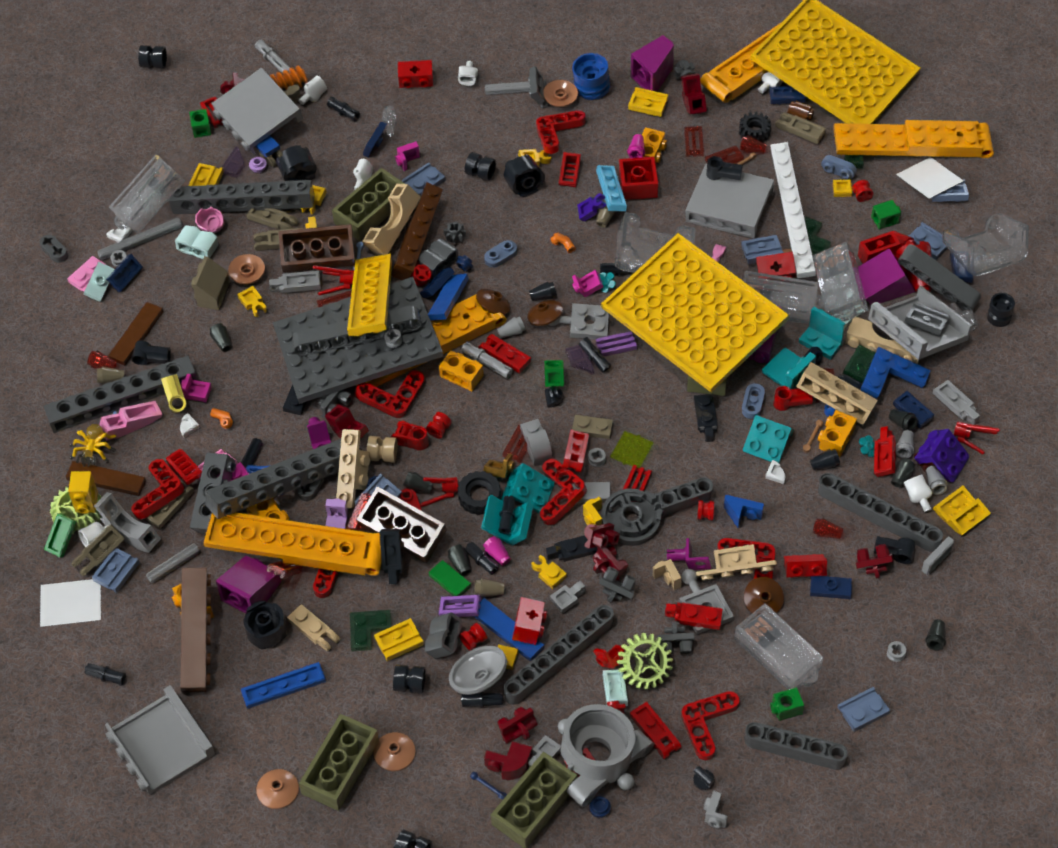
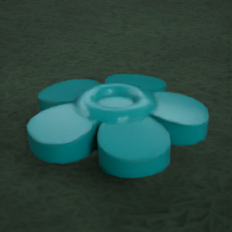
(607, 281)
(868, 445)

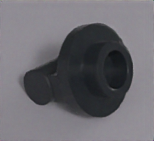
(816, 351)
(553, 396)
(703, 778)

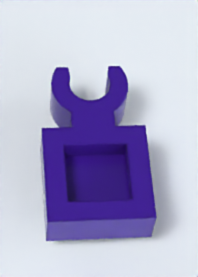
(589, 207)

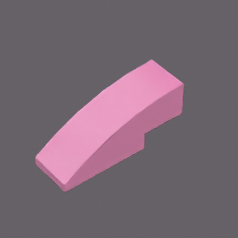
(130, 419)

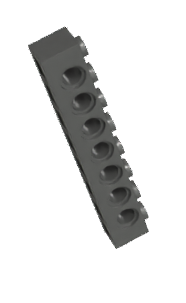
(243, 196)
(115, 395)
(274, 480)

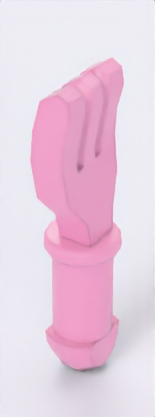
(718, 252)

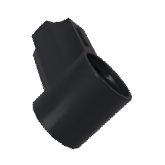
(717, 168)
(145, 353)
(901, 549)

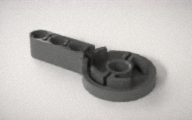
(651, 508)

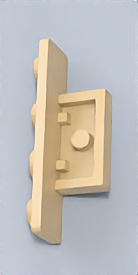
(352, 467)
(734, 560)

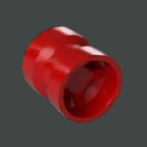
(438, 425)
(473, 636)

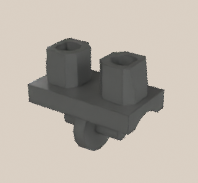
(331, 400)
(625, 587)
(684, 639)

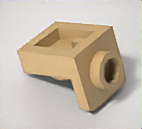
(670, 573)

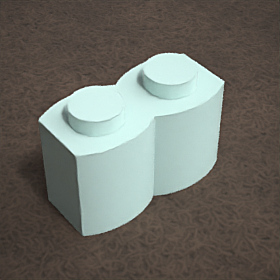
(196, 242)

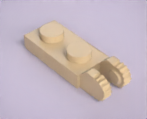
(312, 627)

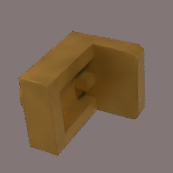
(500, 469)

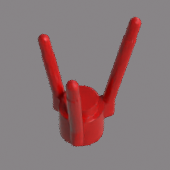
(346, 277)
(964, 431)
(448, 485)

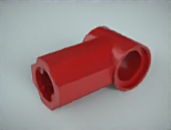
(788, 397)

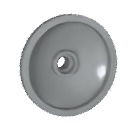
(478, 670)

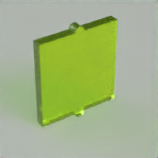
(631, 449)

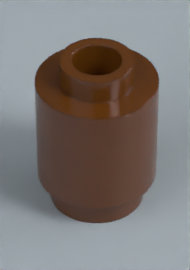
(801, 110)

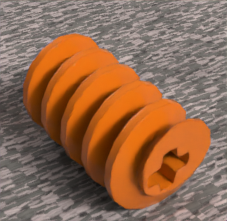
(288, 79)

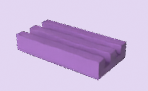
(615, 342)
(460, 609)

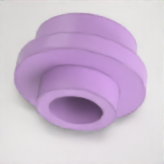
(258, 164)

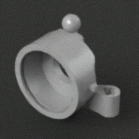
(612, 729)

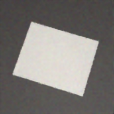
(929, 177)
(70, 602)

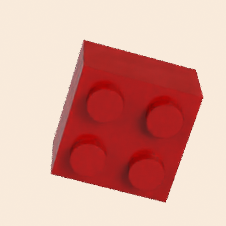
(638, 178)

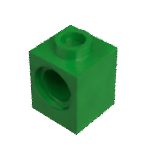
(200, 123)
(886, 214)
(554, 373)
(791, 697)

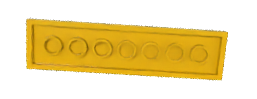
(370, 295)

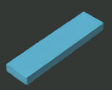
(611, 188)

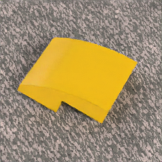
(961, 510)

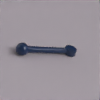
(474, 776)

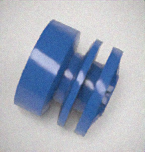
(591, 76)

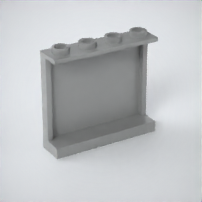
(255, 109)
(729, 203)
(916, 340)
(160, 742)

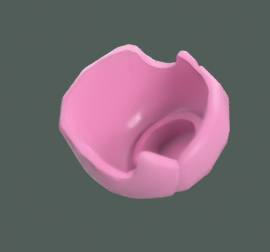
(209, 220)

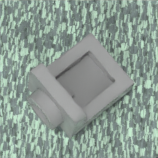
(712, 817)

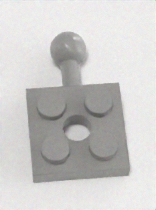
(579, 327)
(708, 596)

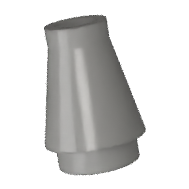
(512, 327)
(905, 445)
(936, 481)

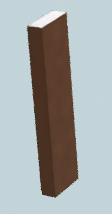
(135, 332)
(111, 479)

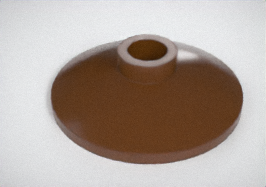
(493, 301)
(545, 312)
(754, 590)

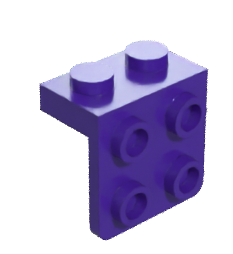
(945, 453)

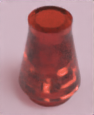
(752, 145)
(98, 359)
(825, 528)

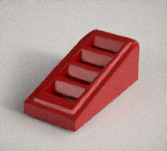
(573, 158)
(182, 465)

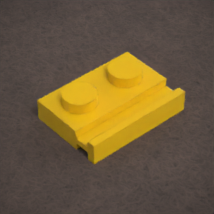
(648, 102)
(206, 175)
(398, 639)

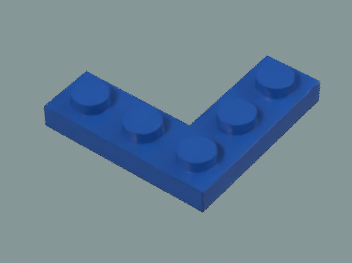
(885, 362)

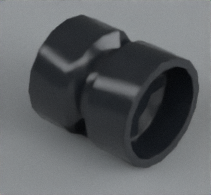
(152, 56)
(480, 166)
(1001, 309)
(407, 678)
(408, 840)

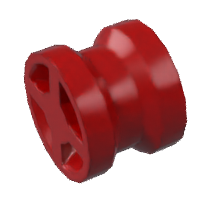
(862, 190)
(421, 271)
(705, 510)

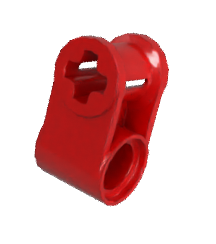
(408, 435)

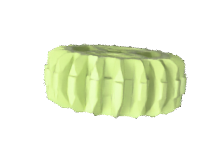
(64, 505)
(659, 669)

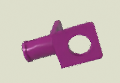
(318, 432)
(686, 554)

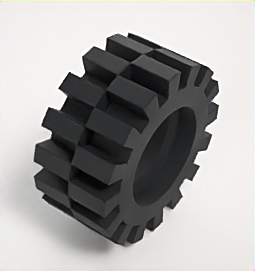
(755, 120)

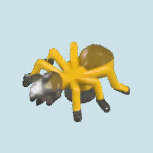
(92, 445)

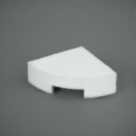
(118, 234)
(188, 425)
(775, 473)

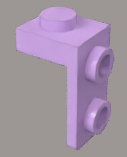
(336, 513)

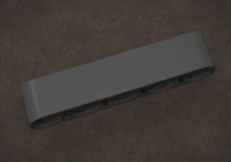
(939, 278)
(787, 738)

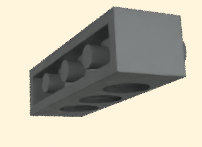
(213, 465)

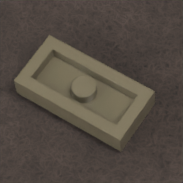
(593, 426)

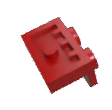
(805, 565)

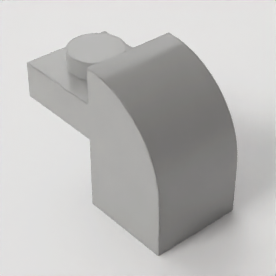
(537, 442)

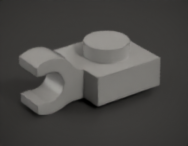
(566, 598)
(548, 746)

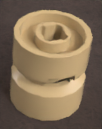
(382, 449)

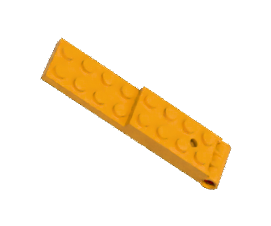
(736, 73)
(915, 139)
(463, 324)
(297, 543)

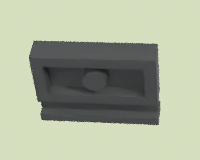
(537, 86)
(926, 319)

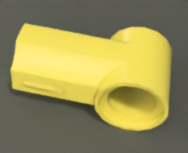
(173, 391)

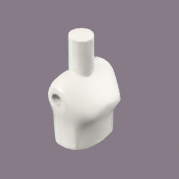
(467, 74)
(769, 80)
(313, 90)
(362, 172)
(919, 491)
(90, 532)

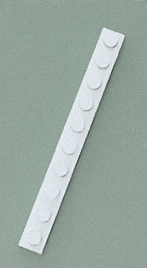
(792, 210)

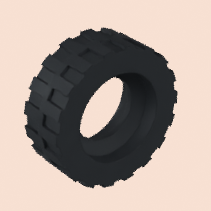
(472, 480)

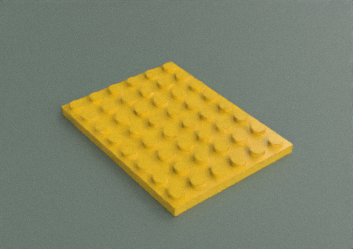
(835, 63)
(694, 312)

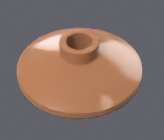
(560, 93)
(246, 263)
(396, 759)
(281, 796)

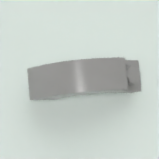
(136, 534)

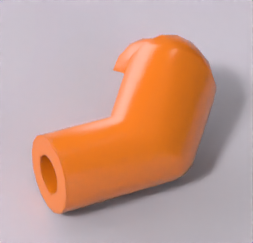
(566, 241)
(224, 417)

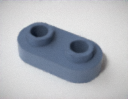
(839, 167)
(501, 253)
(753, 402)

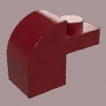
(692, 95)
(342, 418)
(512, 765)

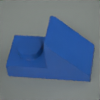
(740, 507)

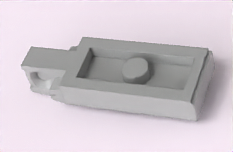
(296, 282)
(957, 402)

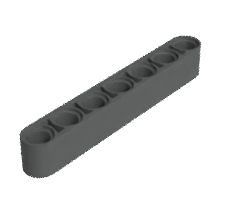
(336, 334)
(872, 505)
(554, 662)

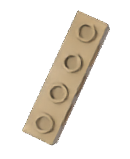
(836, 393)

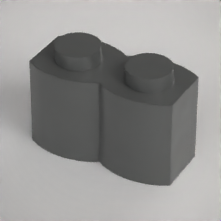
(438, 256)
(443, 635)

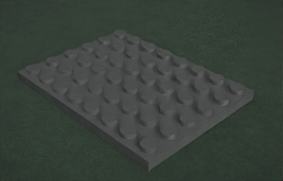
(358, 363)

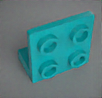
(823, 332)
(788, 367)
(767, 439)
(529, 486)
(520, 523)

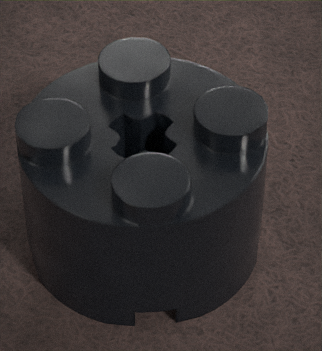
(296, 164)
(523, 175)
(265, 624)

